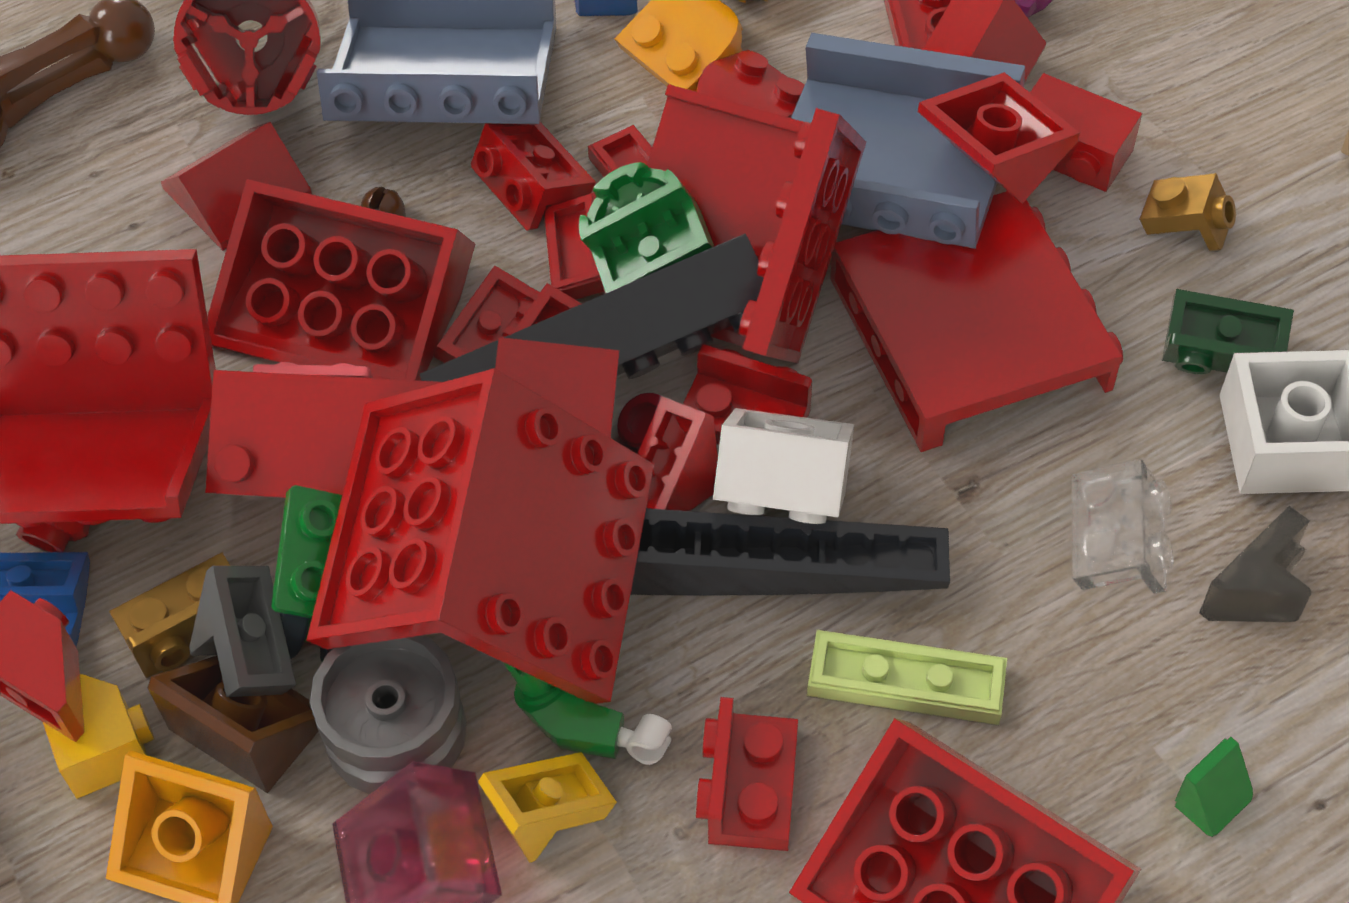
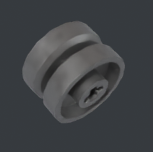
(387, 708)

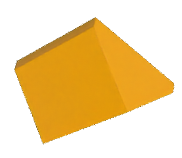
(185, 832)

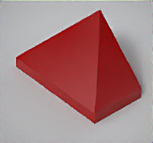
(683, 456)

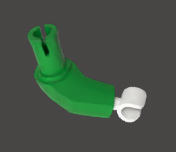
(586, 725)

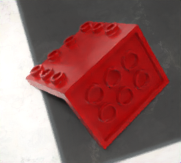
(778, 185)
(102, 385)
(488, 525)

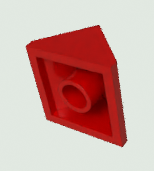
(989, 32)
(1002, 131)
(215, 183)

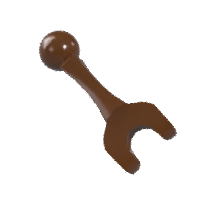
(109, 34)

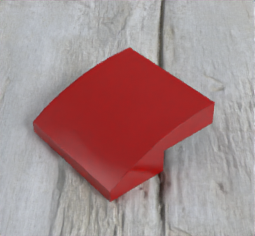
(498, 310)

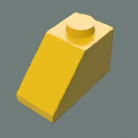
(109, 734)

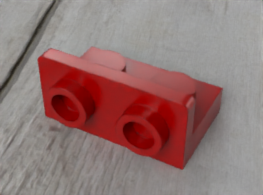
(528, 170)
(733, 381)
(751, 779)

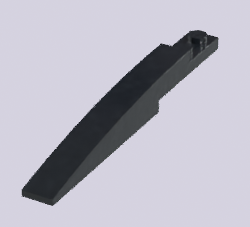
(784, 556)

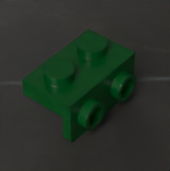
(1211, 328)

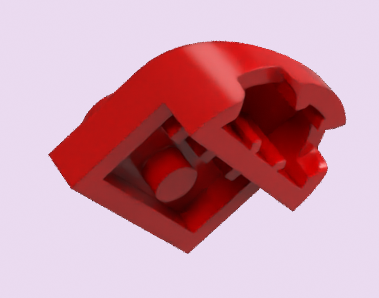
(751, 82)

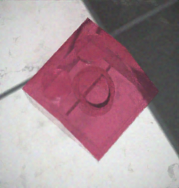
(418, 841)

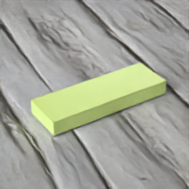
(907, 677)

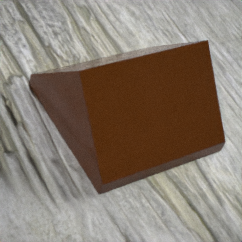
(245, 733)

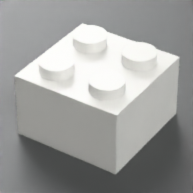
(1288, 421)
(783, 465)

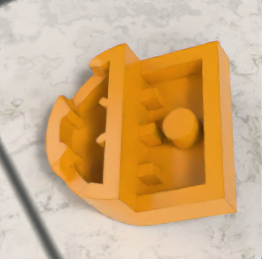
(681, 38)

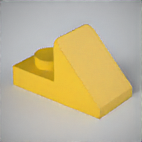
(545, 798)

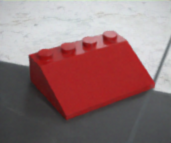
(336, 283)
(950, 832)

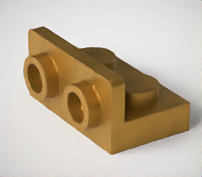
(162, 619)

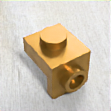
(1190, 205)

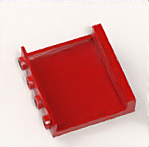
(972, 325)

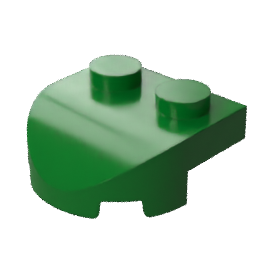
(641, 224)

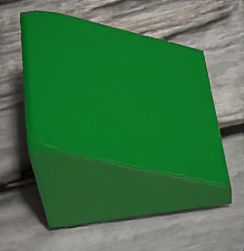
(1216, 788)

